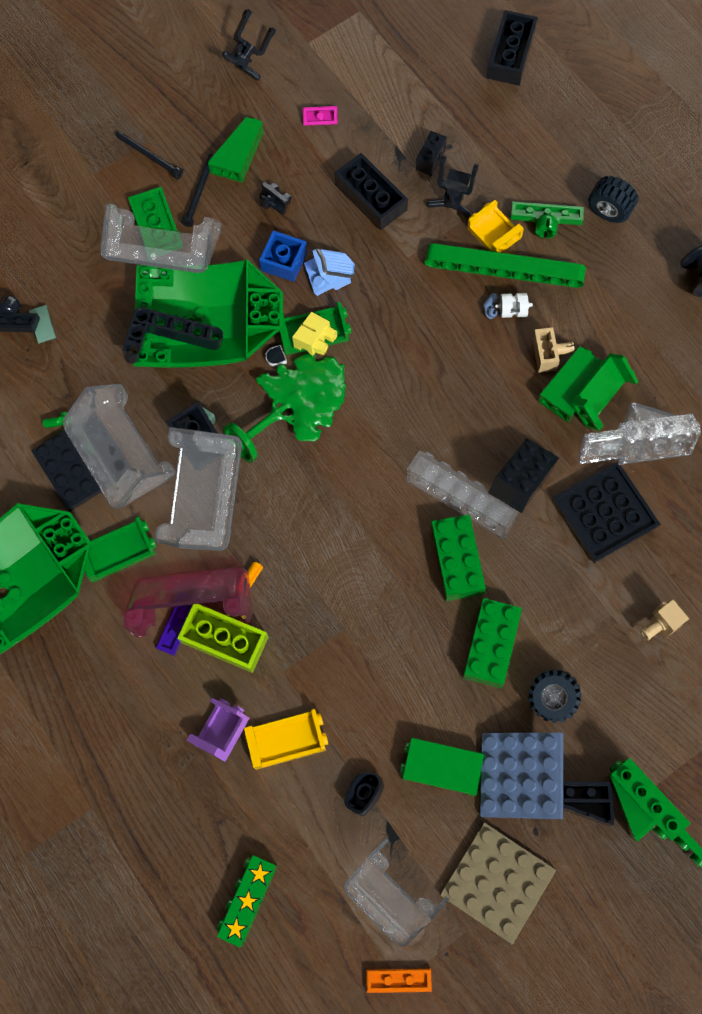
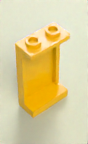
(286, 739)

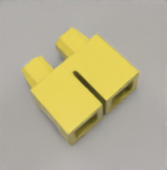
(313, 334)

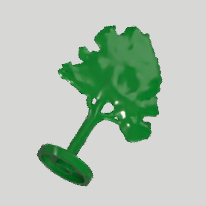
(311, 392)

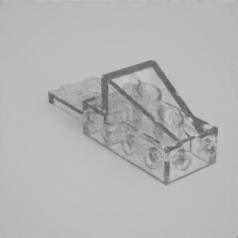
(643, 437)

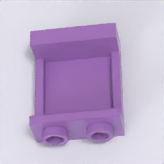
(221, 729)

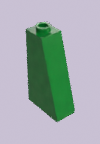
(237, 152)

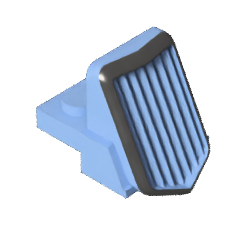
(329, 270)

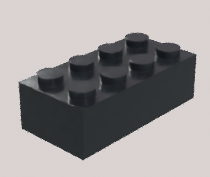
(512, 47)
(371, 191)
(523, 475)

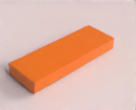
(399, 980)

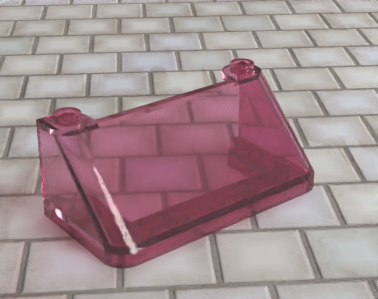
(207, 586)

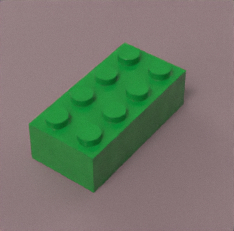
(458, 557)
(492, 643)

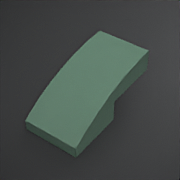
(45, 328)

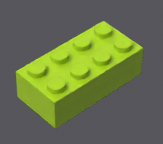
(223, 637)

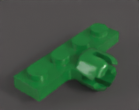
(547, 216)

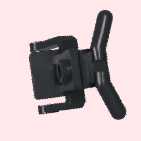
(243, 51)
(455, 186)

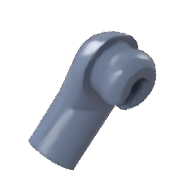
(488, 306)

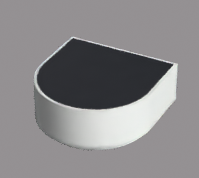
(275, 356)

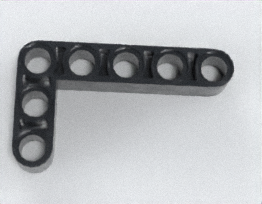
(168, 331)

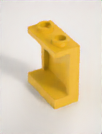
(494, 228)

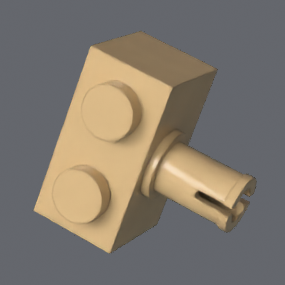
(547, 349)
(666, 620)

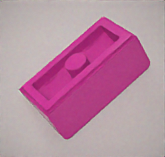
(320, 115)

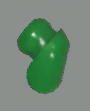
(54, 422)

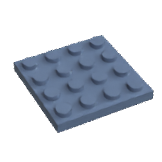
(522, 775)

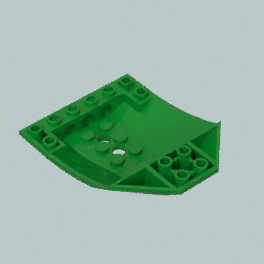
(224, 296)
(39, 566)

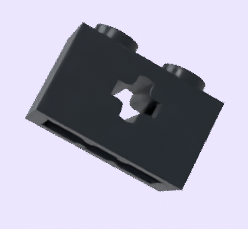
(431, 153)

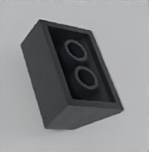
(193, 419)

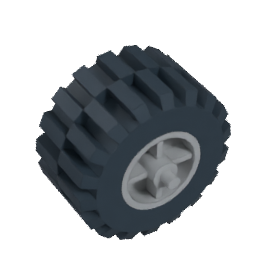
(613, 199)

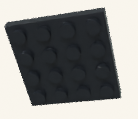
(66, 471)
(606, 512)

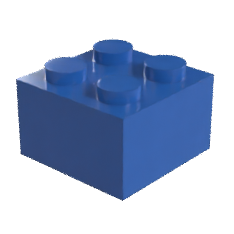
(283, 256)

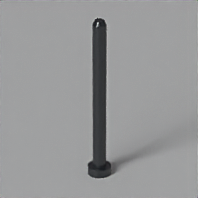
(177, 172)
(188, 219)

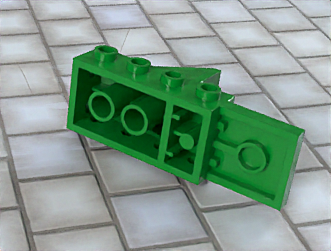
(639, 810)

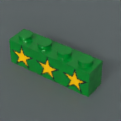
(247, 901)

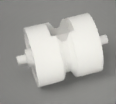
(513, 305)

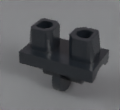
(272, 198)

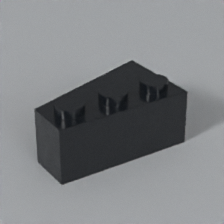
(589, 800)

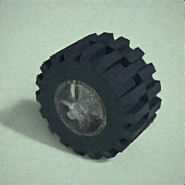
(555, 695)

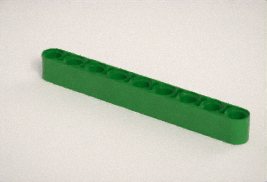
(505, 265)

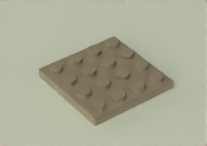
(498, 883)

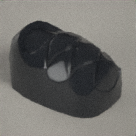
(364, 793)

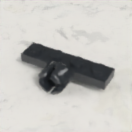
(14, 321)

